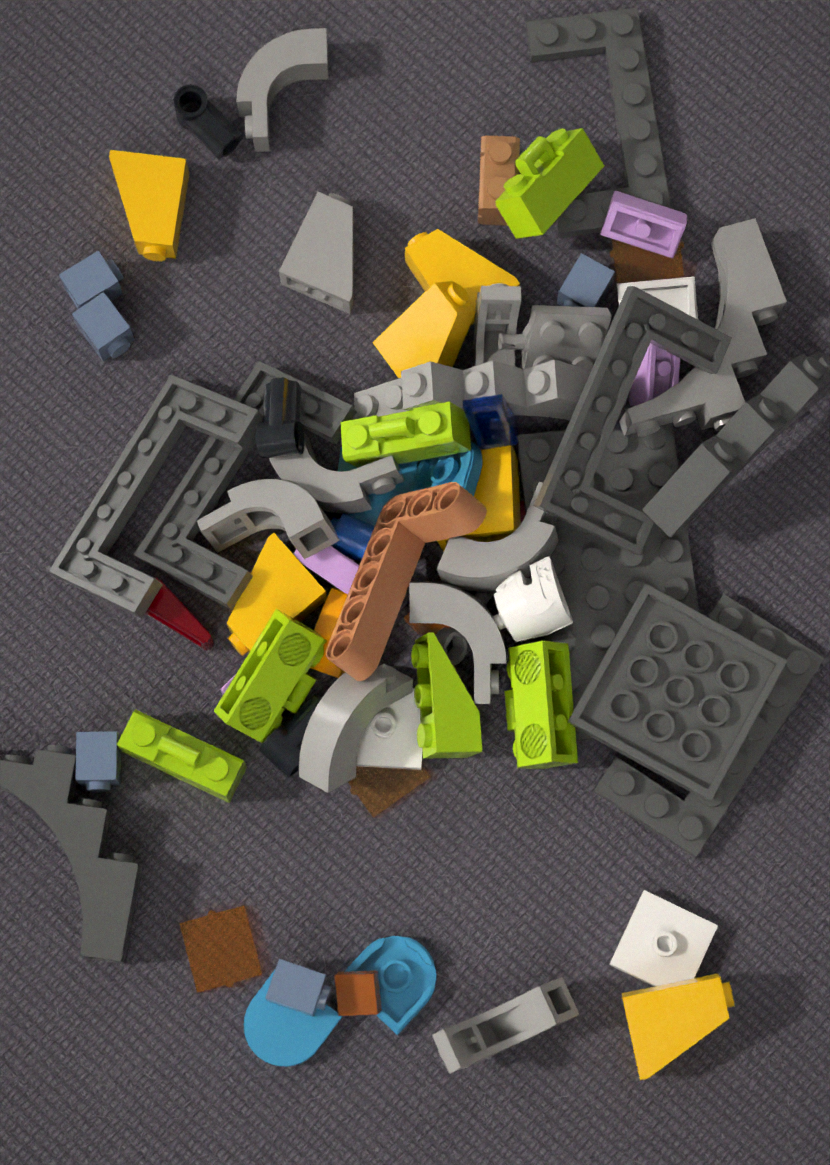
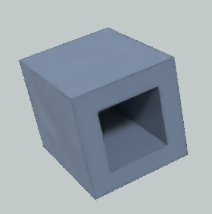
(91, 278)
(586, 284)
(103, 327)
(98, 760)
(298, 988)

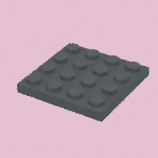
(677, 692)

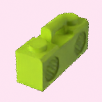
(549, 181)
(406, 435)
(272, 677)
(541, 705)
(182, 756)

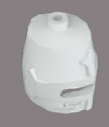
(532, 604)

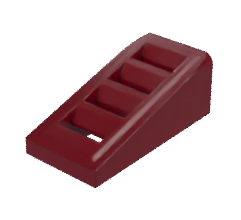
(172, 613)

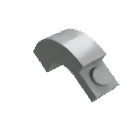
(277, 64)
(495, 314)
(336, 490)
(270, 506)
(487, 564)
(469, 616)
(339, 721)
(505, 1025)

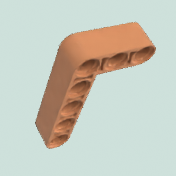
(388, 567)

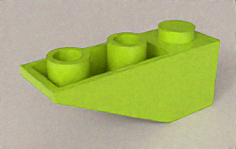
(447, 711)

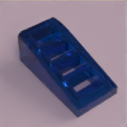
(491, 421)

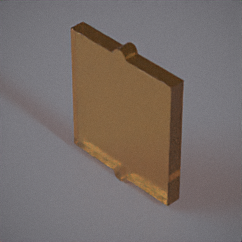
(638, 264)
(383, 787)
(220, 949)

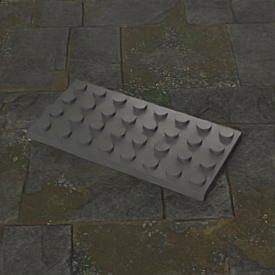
(596, 575)

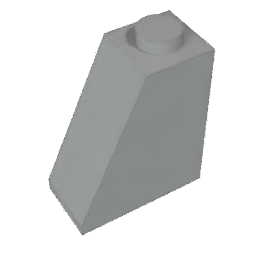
(323, 254)

